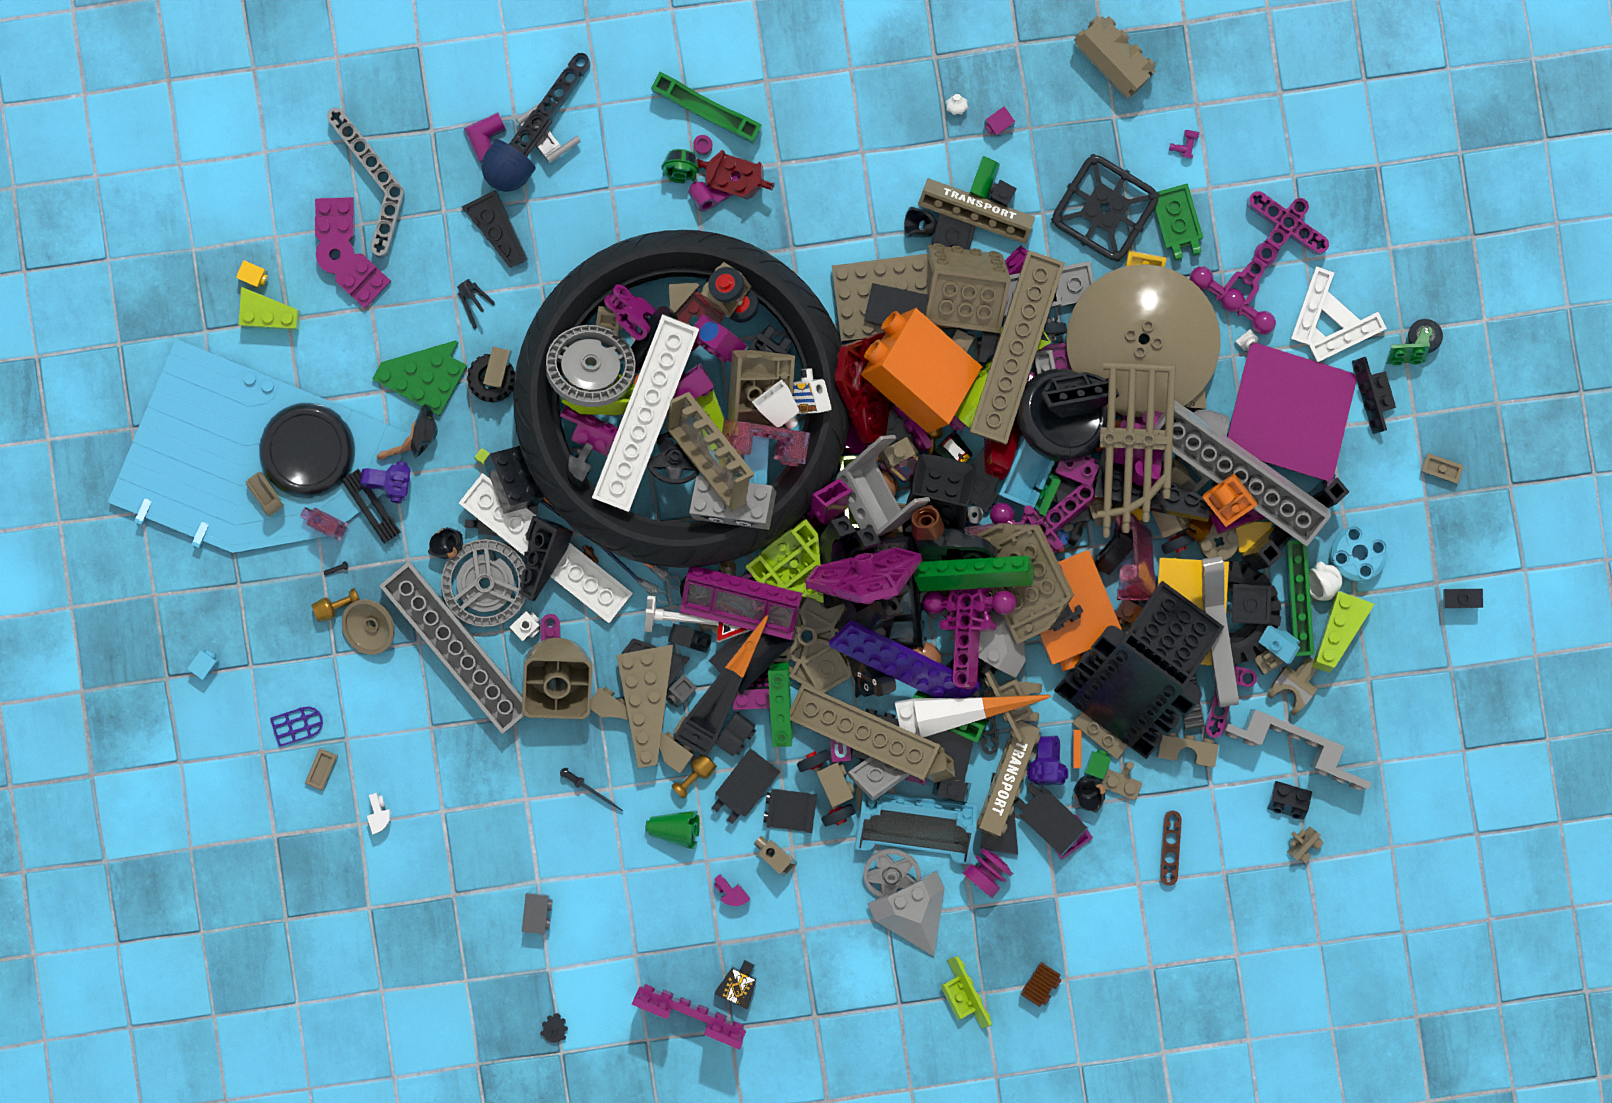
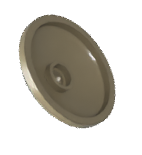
(362, 632)

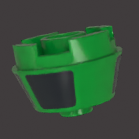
(680, 166)

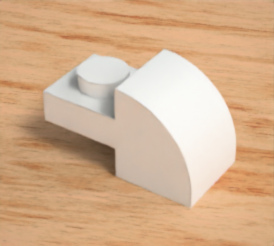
(380, 818)

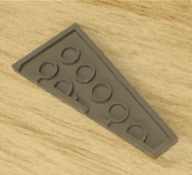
(644, 687)

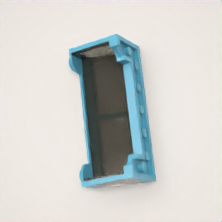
(917, 825)

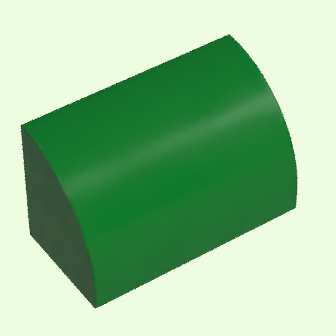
(984, 177)

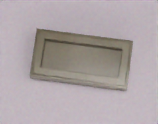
(321, 769)

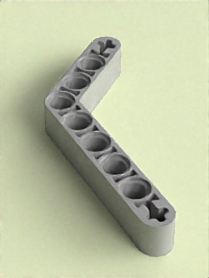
(375, 172)
(1221, 649)

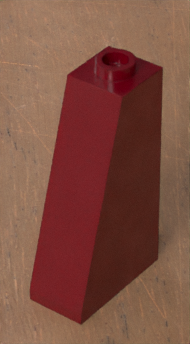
(1000, 456)

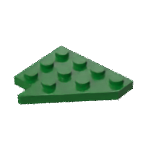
(424, 375)

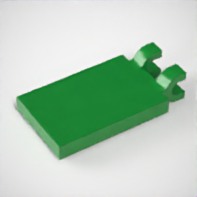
(1178, 220)

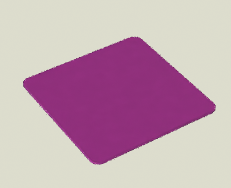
(1292, 411)

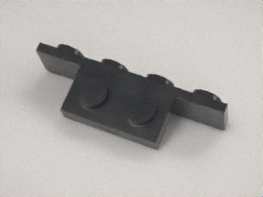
(1375, 394)

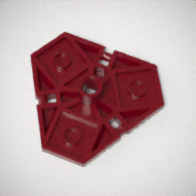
(866, 404)

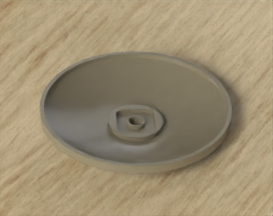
(1151, 303)

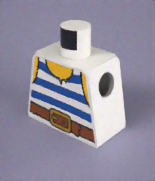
(810, 394)

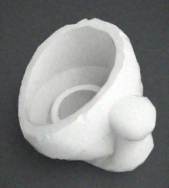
(1324, 581)

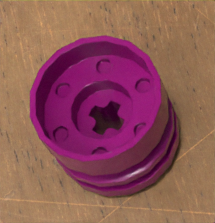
(988, 872)

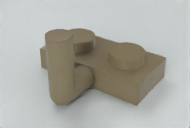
(1121, 782)

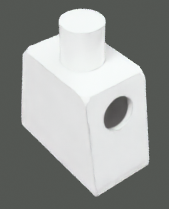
(778, 405)

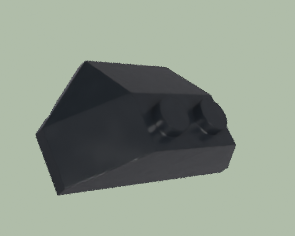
(1076, 394)

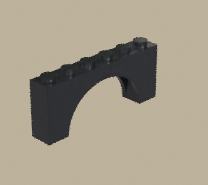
(1269, 546)
(955, 745)

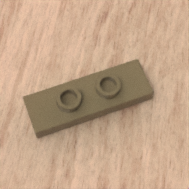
(1100, 735)

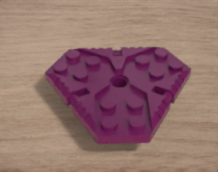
(866, 576)

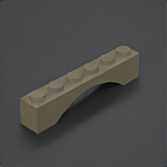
(673, 753)

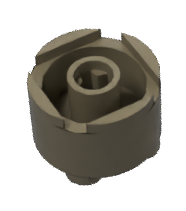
(1226, 550)

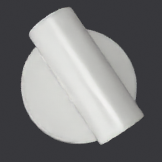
(1246, 340)

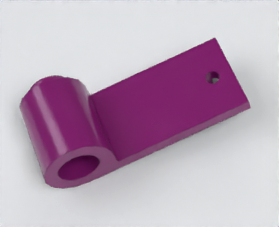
(707, 197)

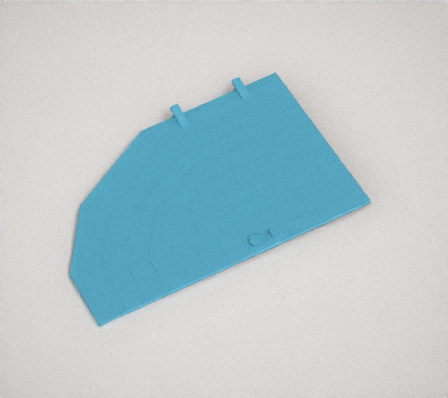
(204, 444)

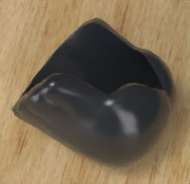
(912, 221)

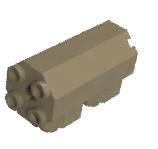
(1114, 56)

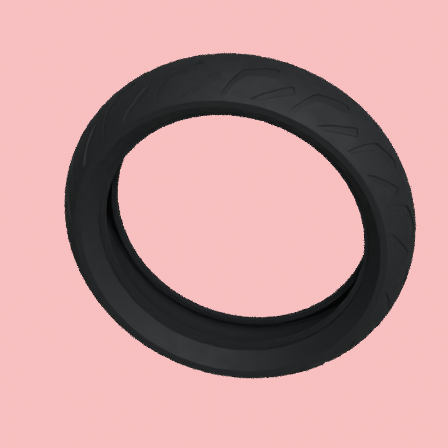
(578, 299)

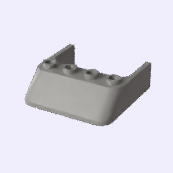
(871, 496)

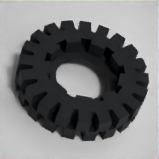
(1245, 642)

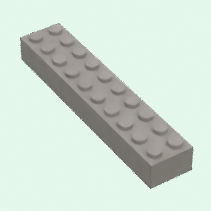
(1221, 457)
(455, 646)

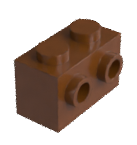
(1127, 612)

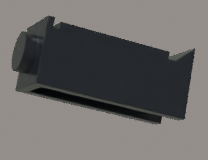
(1114, 552)

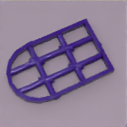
(303, 717)

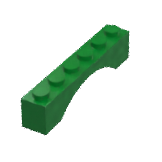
(707, 109)

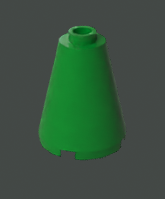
(675, 828)

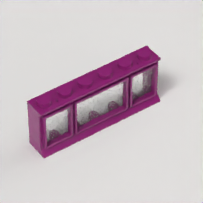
(740, 602)

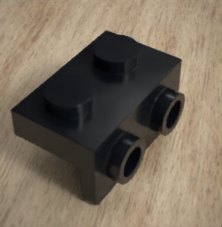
(1289, 800)

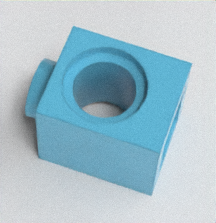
(203, 664)

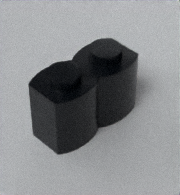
(735, 733)

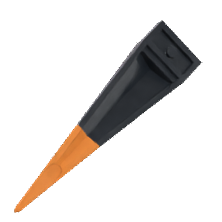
(706, 719)

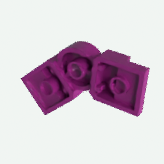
(352, 271)

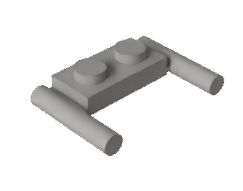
(548, 144)

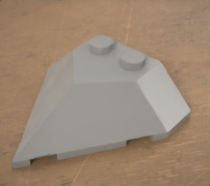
(999, 646)
(913, 911)

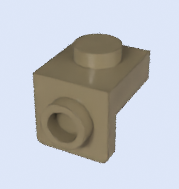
(607, 319)

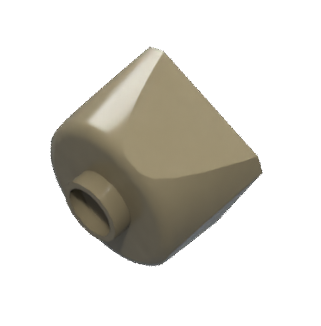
(556, 680)

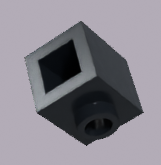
(1002, 192)

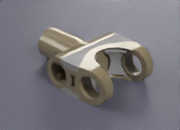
(1297, 683)

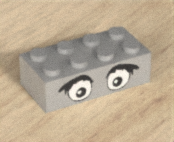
(709, 507)

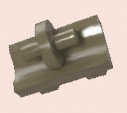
(1303, 842)

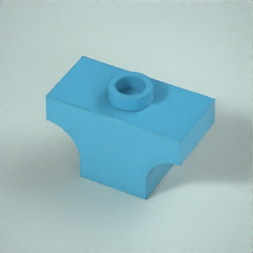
(1280, 643)

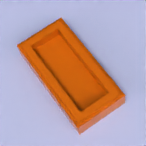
(1076, 748)

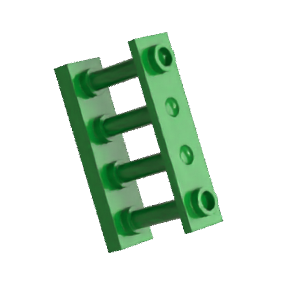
(780, 704)

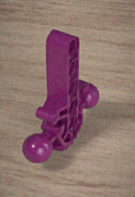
(1004, 514)
(935, 602)

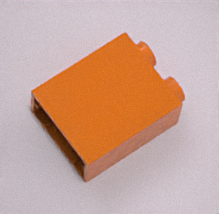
(920, 369)
(1097, 614)

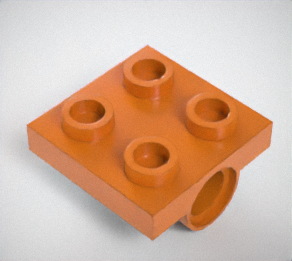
(1229, 500)

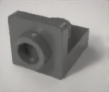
(680, 691)

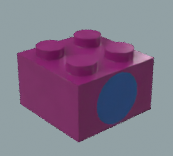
(717, 339)

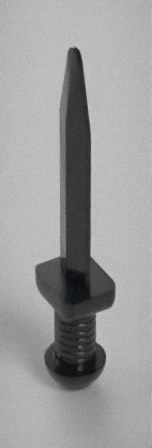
(578, 781)

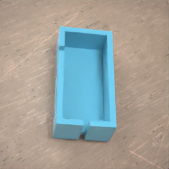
(1025, 471)

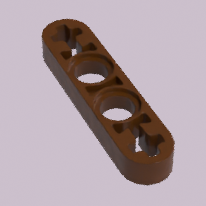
(1166, 847)

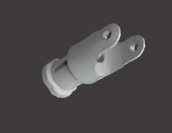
(972, 520)

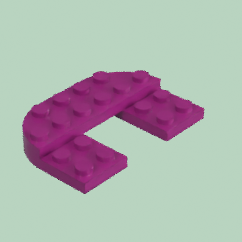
(717, 1025)

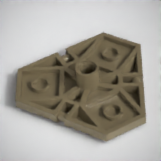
(816, 661)

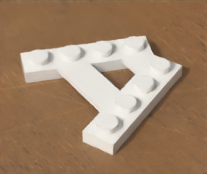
(1320, 299)

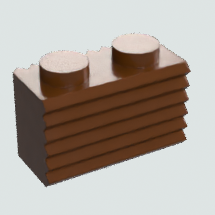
(1040, 984)

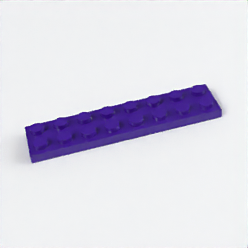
(898, 661)

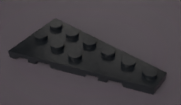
(1180, 503)

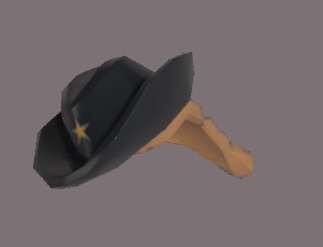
(422, 434)

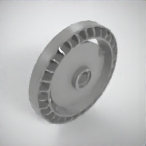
(585, 351)
(469, 585)

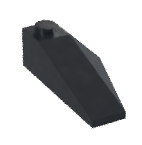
(545, 549)

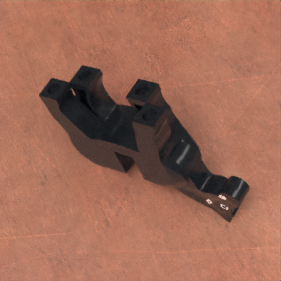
(875, 616)

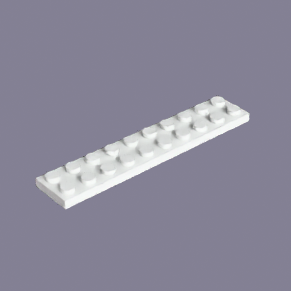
(645, 413)
(574, 571)

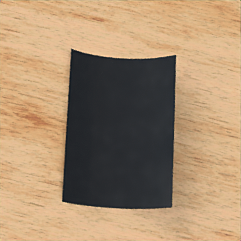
(765, 653)

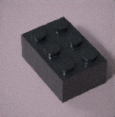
(512, 480)

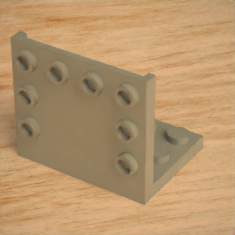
(967, 288)

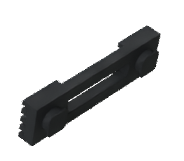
(387, 529)

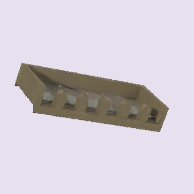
(709, 450)

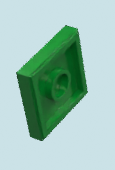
(1047, 493)

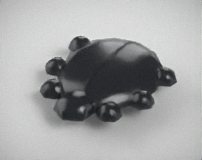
(554, 1028)

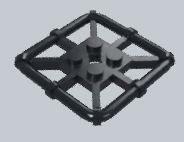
(1101, 195)

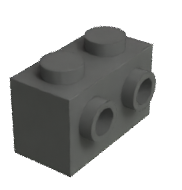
(536, 913)

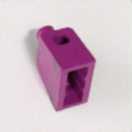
(830, 501)

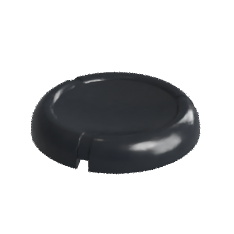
(1053, 436)
(307, 450)

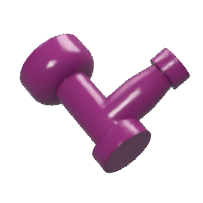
(1186, 150)

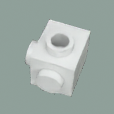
(526, 626)

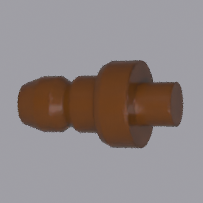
(588, 551)

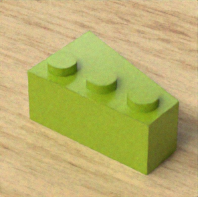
(263, 312)

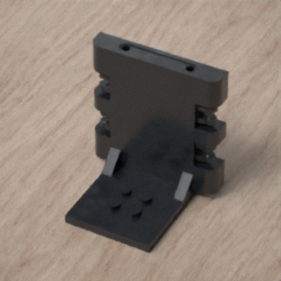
(1142, 677)

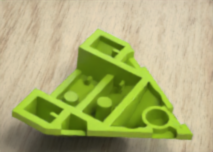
(789, 560)

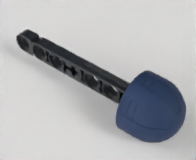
(507, 165)

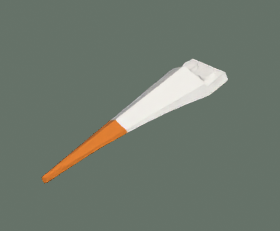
(936, 715)

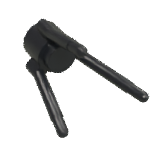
(467, 290)

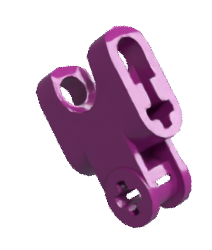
(630, 311)

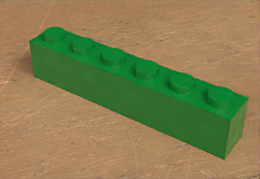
(974, 573)
(1299, 596)

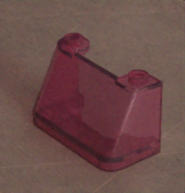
(1137, 579)

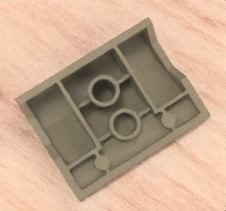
(753, 375)

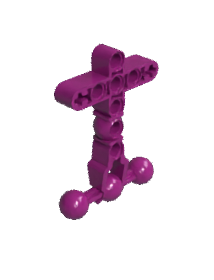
(1233, 299)

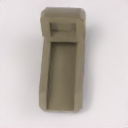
(265, 494)

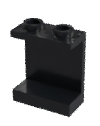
(790, 810)

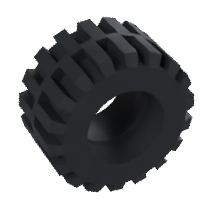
(479, 390)

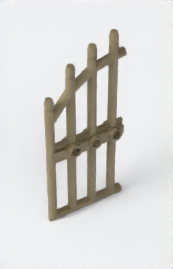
(1136, 438)

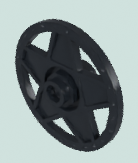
(673, 460)

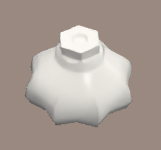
(957, 104)

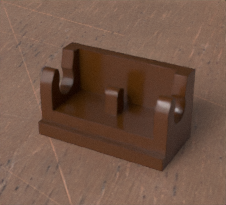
(1201, 527)

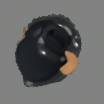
(446, 543)
(1089, 793)

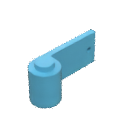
(758, 460)

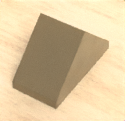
(680, 294)

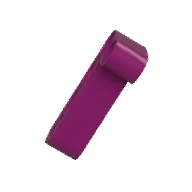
(1239, 672)

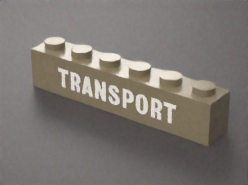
(976, 210)
(1007, 781)

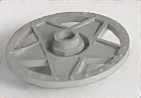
(890, 873)

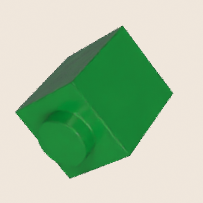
(1098, 764)

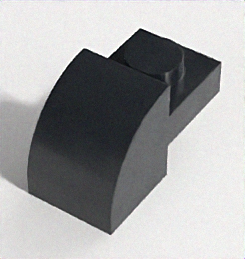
(577, 468)

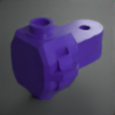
(393, 481)
(1047, 767)

